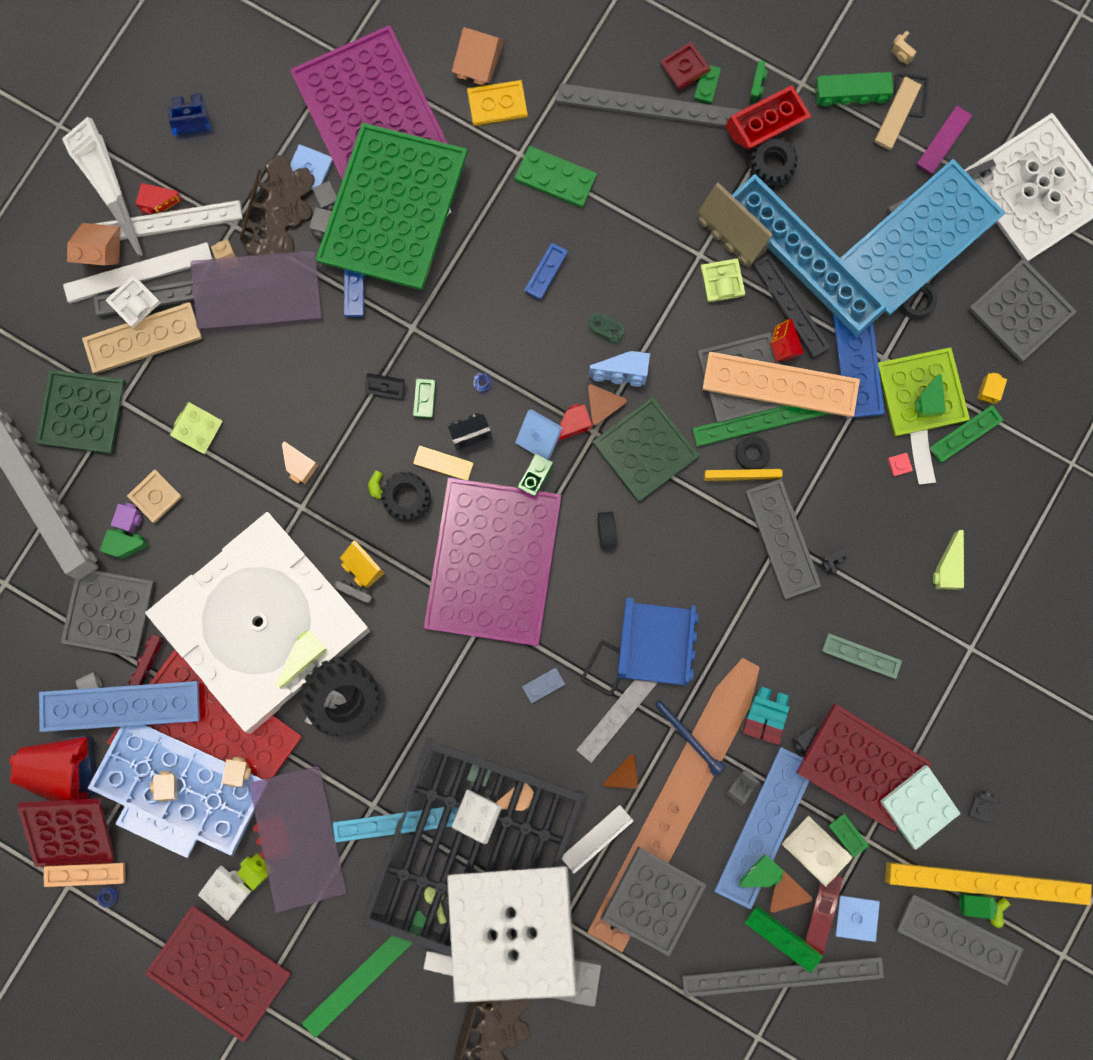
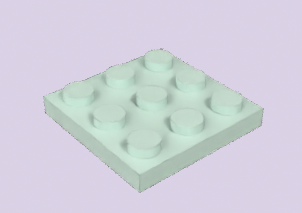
(920, 807)

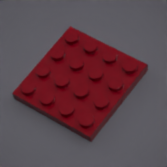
(66, 832)

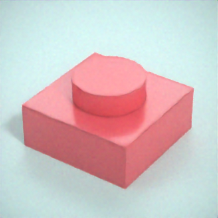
(900, 464)

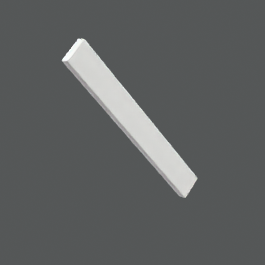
(183, 219)
(142, 270)

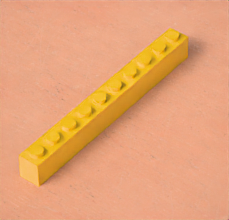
(988, 883)

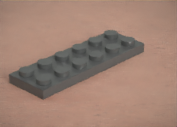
(782, 539)
(959, 939)

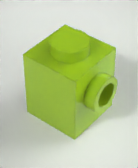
(253, 871)

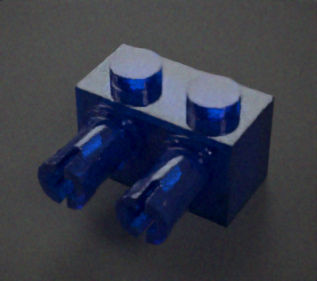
(188, 117)

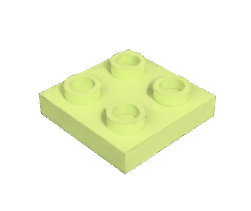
(722, 280)
(195, 427)

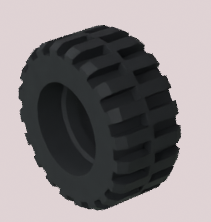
(352, 714)

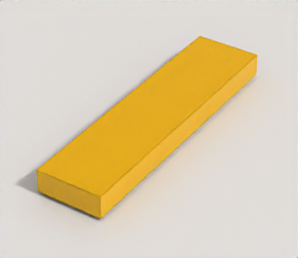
(752, 474)

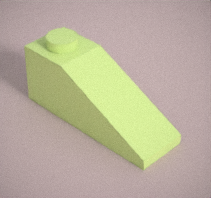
(951, 566)
(302, 655)

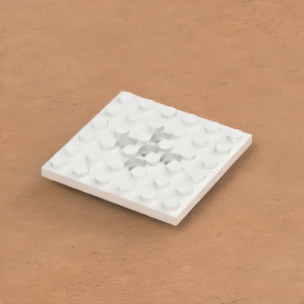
(1037, 221)
(486, 966)

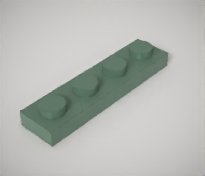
(861, 656)

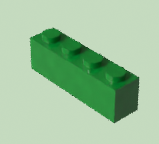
(853, 88)

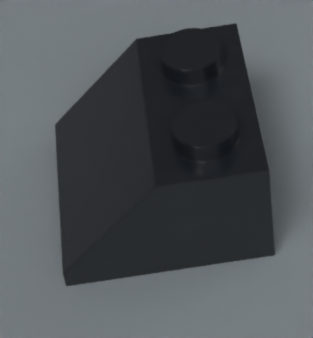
(470, 431)

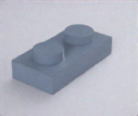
(543, 685)

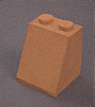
(477, 56)
(95, 245)

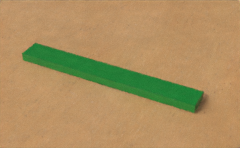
(751, 424)
(359, 981)

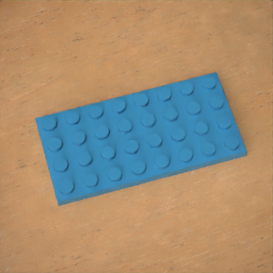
(923, 235)

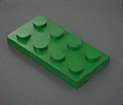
(555, 177)

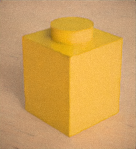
(992, 388)

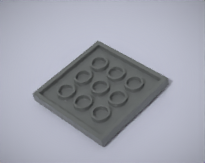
(1022, 310)
(728, 406)
(108, 613)
(653, 901)

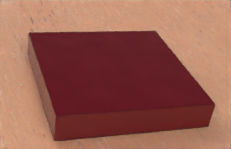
(685, 65)

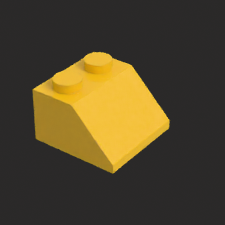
(361, 564)

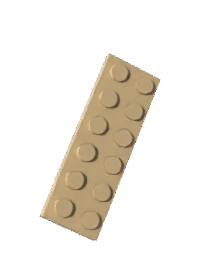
(149, 337)

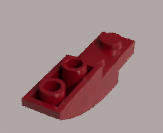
(823, 914)

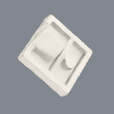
(133, 301)
(476, 816)
(224, 892)

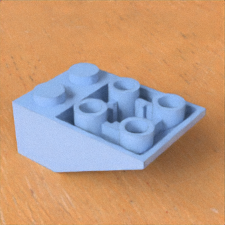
(627, 367)

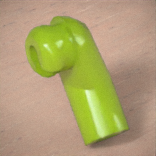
(373, 485)
(1001, 906)

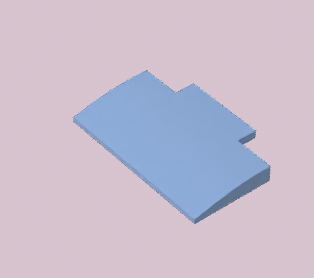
(204, 805)

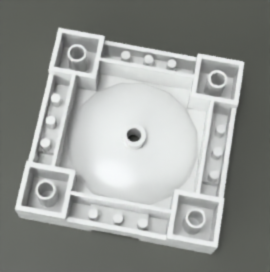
(216, 610)

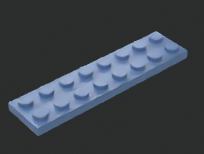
(119, 706)
(764, 825)

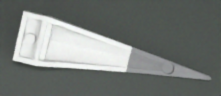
(90, 154)

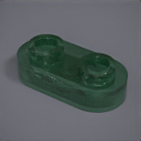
(607, 325)

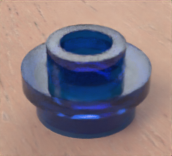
(482, 376)
(101, 897)

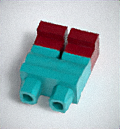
(767, 711)

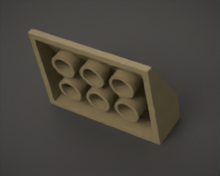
(734, 226)

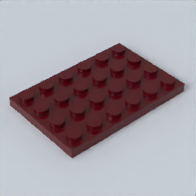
(858, 763)
(218, 973)

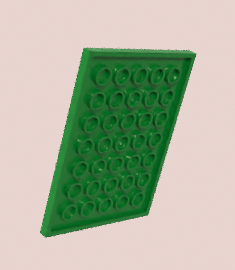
(392, 206)

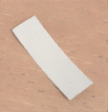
(922, 457)

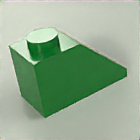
(931, 400)
(762, 874)

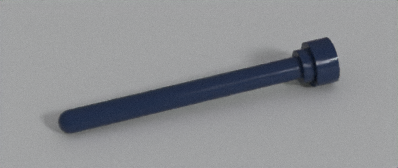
(715, 766)

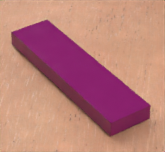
(943, 140)

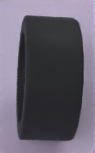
(914, 314)
(607, 530)

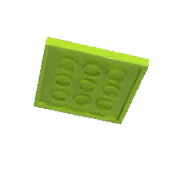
(906, 379)

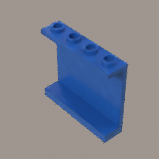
(657, 643)

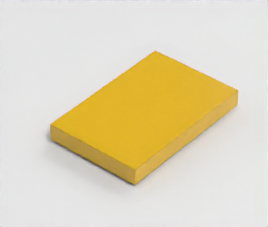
(497, 102)

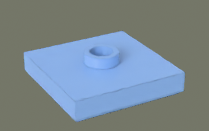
(316, 162)
(538, 434)
(857, 918)

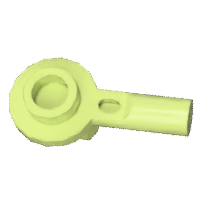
(429, 895)

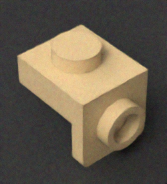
(902, 50)
(223, 250)

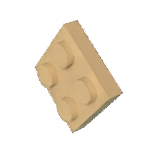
(154, 496)

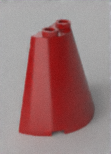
(50, 769)

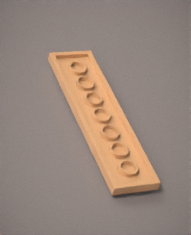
(781, 384)

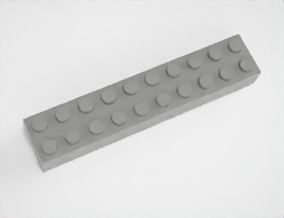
(42, 503)

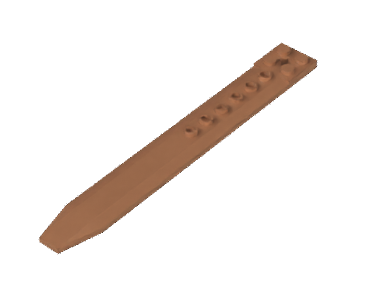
(687, 782)

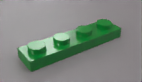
(966, 434)
(784, 939)

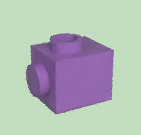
(126, 517)

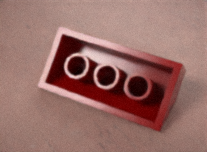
(767, 118)

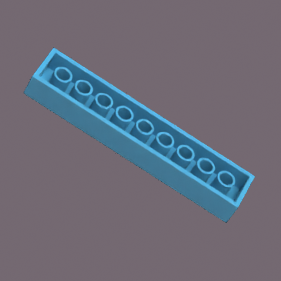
(811, 258)

